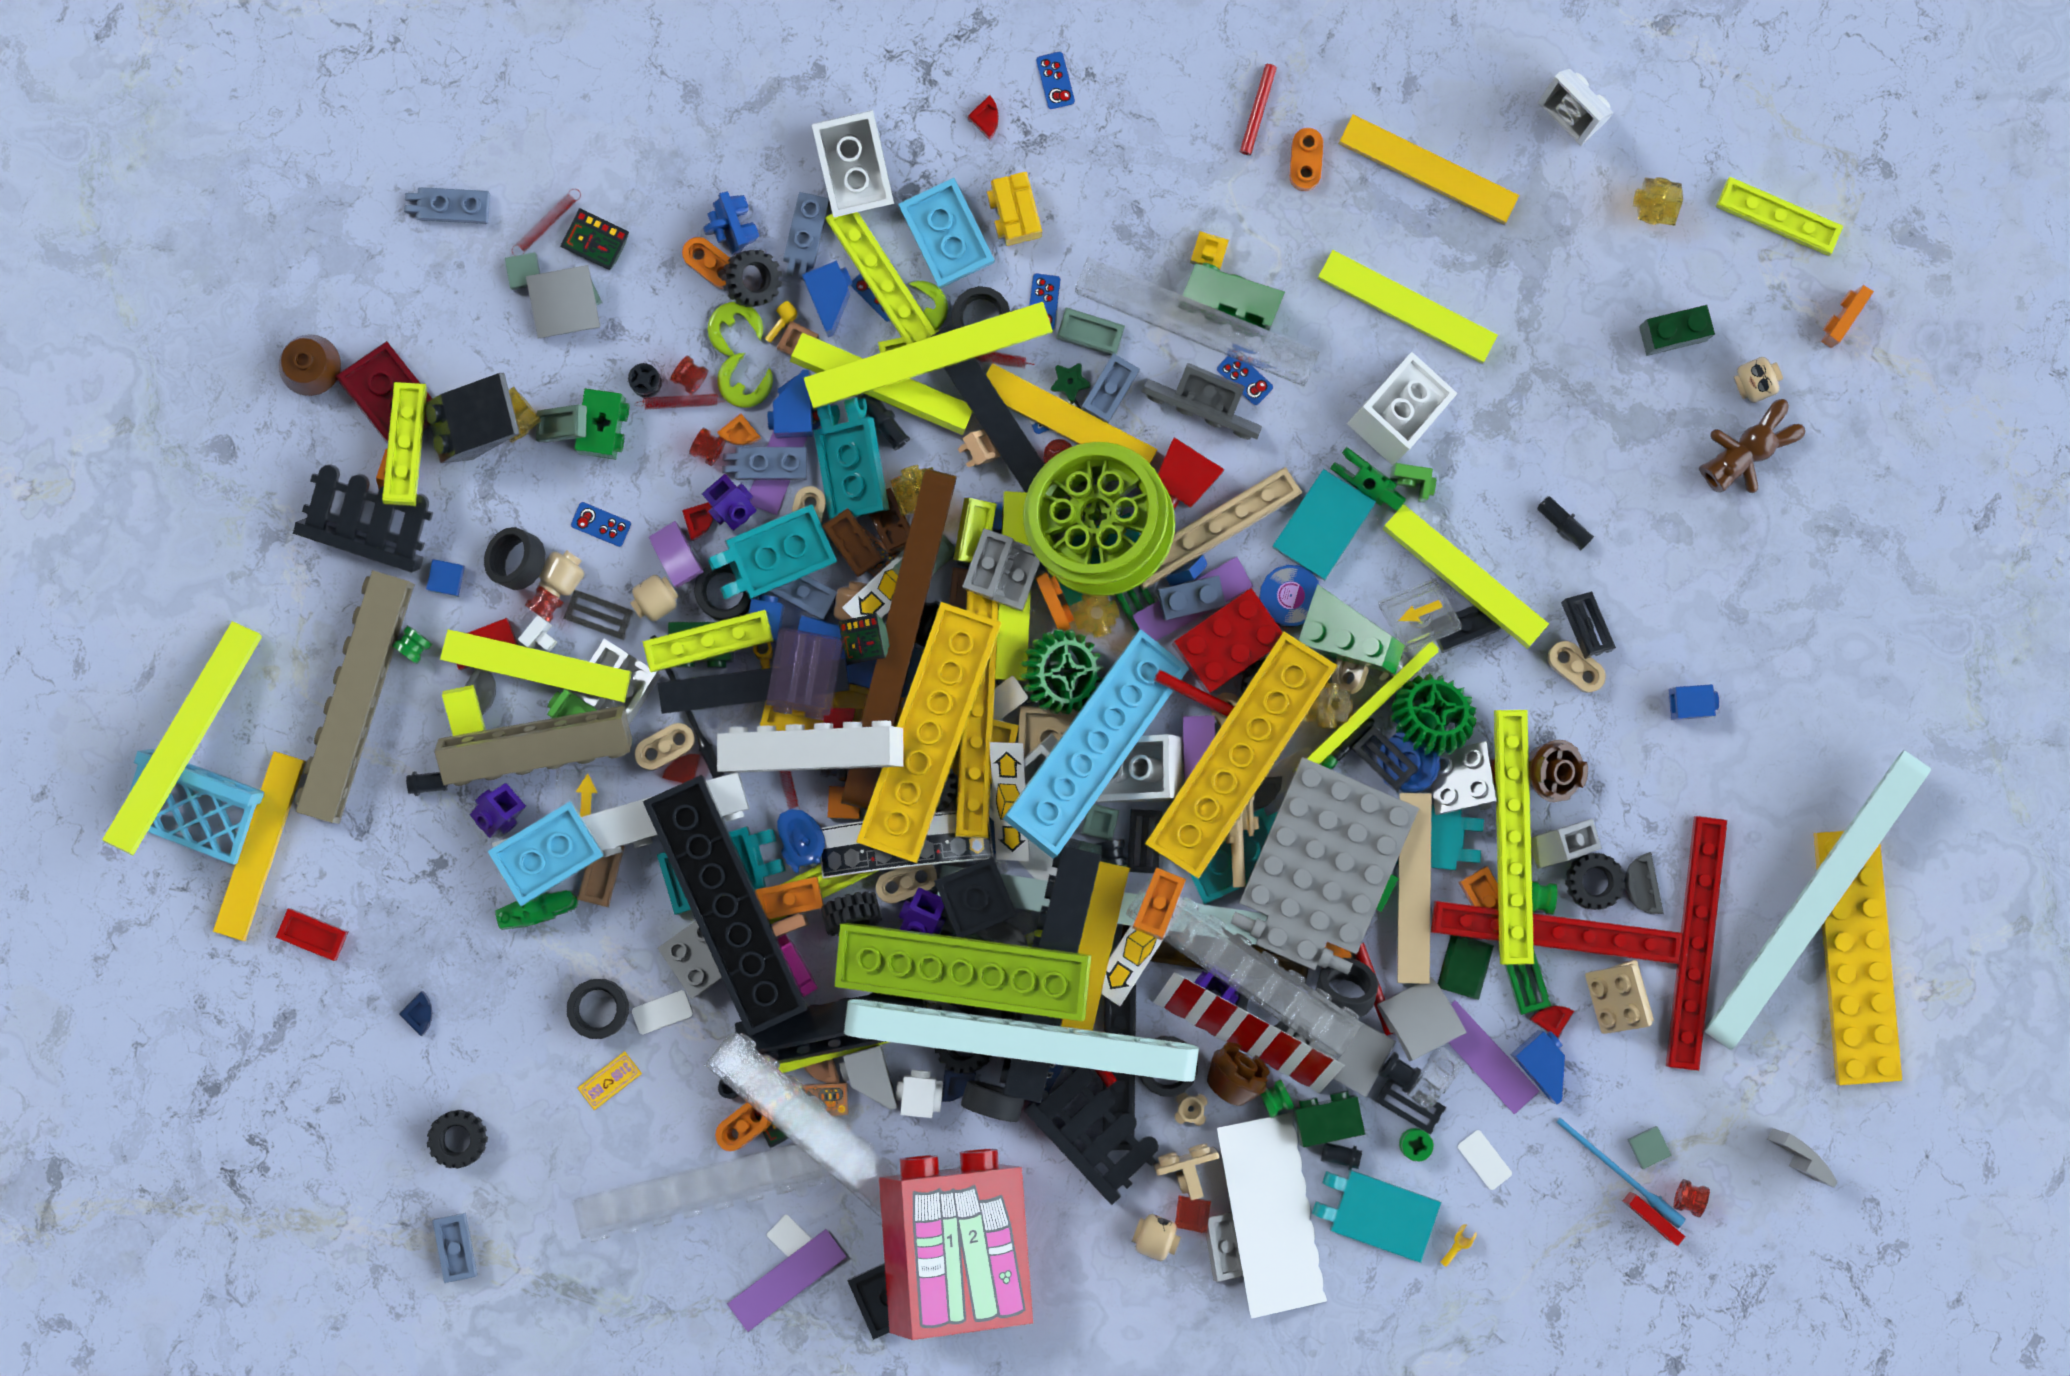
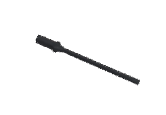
(704, 746)

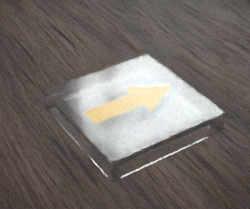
(1420, 615)
(588, 787)

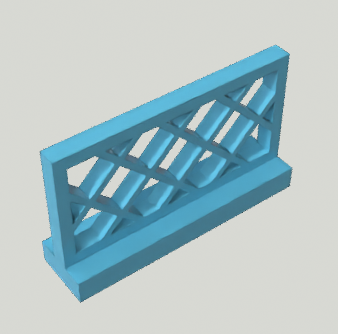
(219, 789)

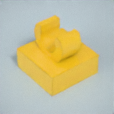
(1209, 249)

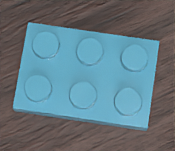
(946, 233)
(546, 853)

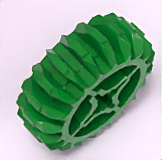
(1059, 643)
(1426, 723)

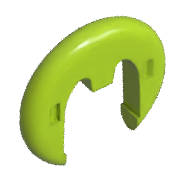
(939, 313)
(725, 314)
(735, 394)

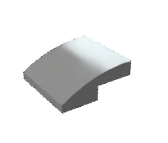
(563, 301)
(1002, 570)
(640, 684)
(1421, 1019)
(1363, 1059)
(1804, 1158)
(1223, 1247)

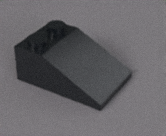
(472, 419)

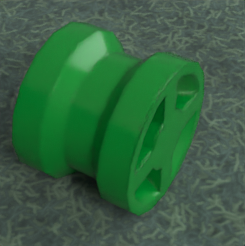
(412, 644)
(1544, 897)
(1276, 1099)
(1410, 1142)

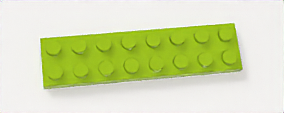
(963, 971)

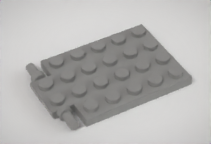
(1324, 866)

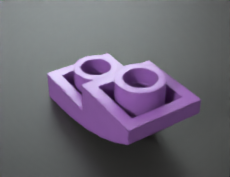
(675, 554)
(1197, 736)

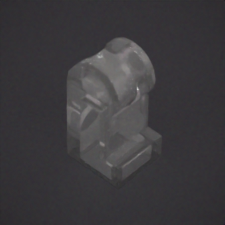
(1435, 1078)

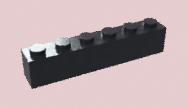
(817, 1030)

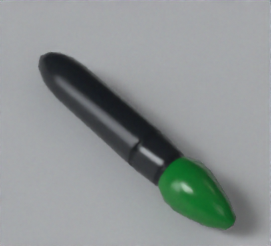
(1346, 746)

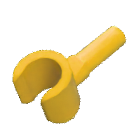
(787, 313)
(764, 658)
(1460, 1243)

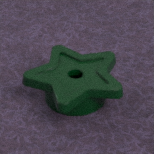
(1070, 390)

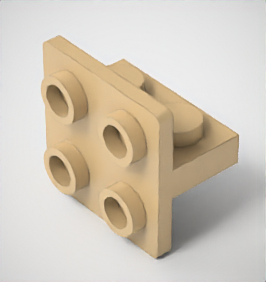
(1619, 998)
(1188, 1176)

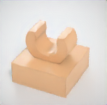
(980, 448)

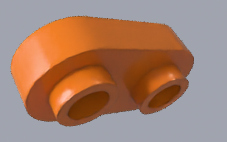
(1306, 158)
(710, 264)
(1050, 589)
(746, 1125)

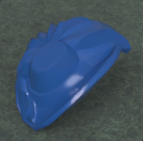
(801, 839)

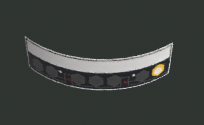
(846, 856)

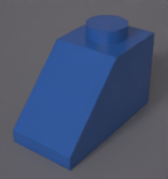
(829, 293)
(792, 410)
(1543, 1063)

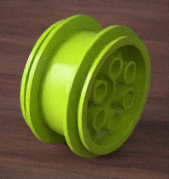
(1123, 563)

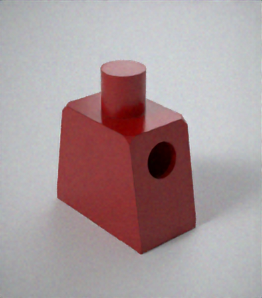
(1187, 473)

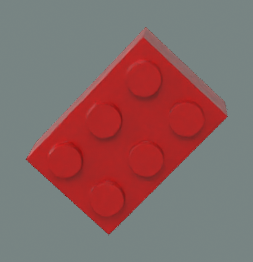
(1228, 641)

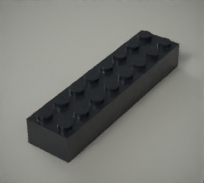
(725, 905)
(1061, 931)

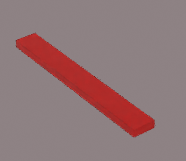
(1563, 933)
(1697, 943)

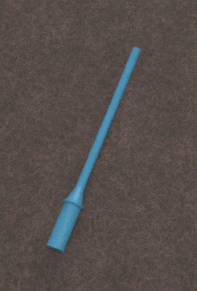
(1655, 1201)

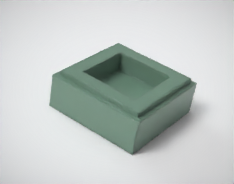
(519, 267)
(1100, 822)
(1649, 1147)

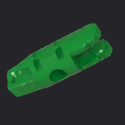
(1381, 492)
(538, 910)

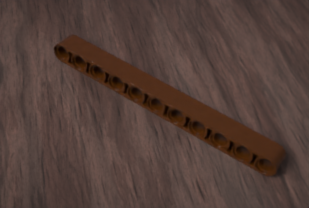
(903, 620)

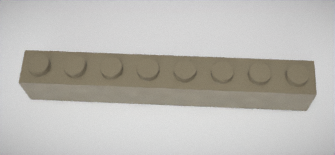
(354, 697)

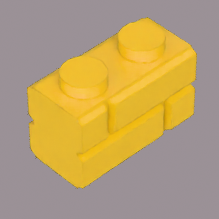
(1015, 208)

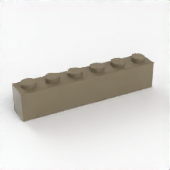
(533, 746)

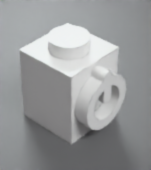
(919, 1094)

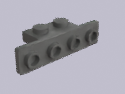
(1208, 397)

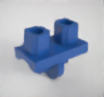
(726, 224)

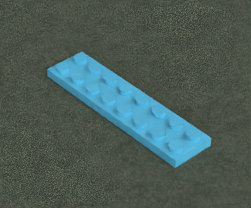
(1094, 745)

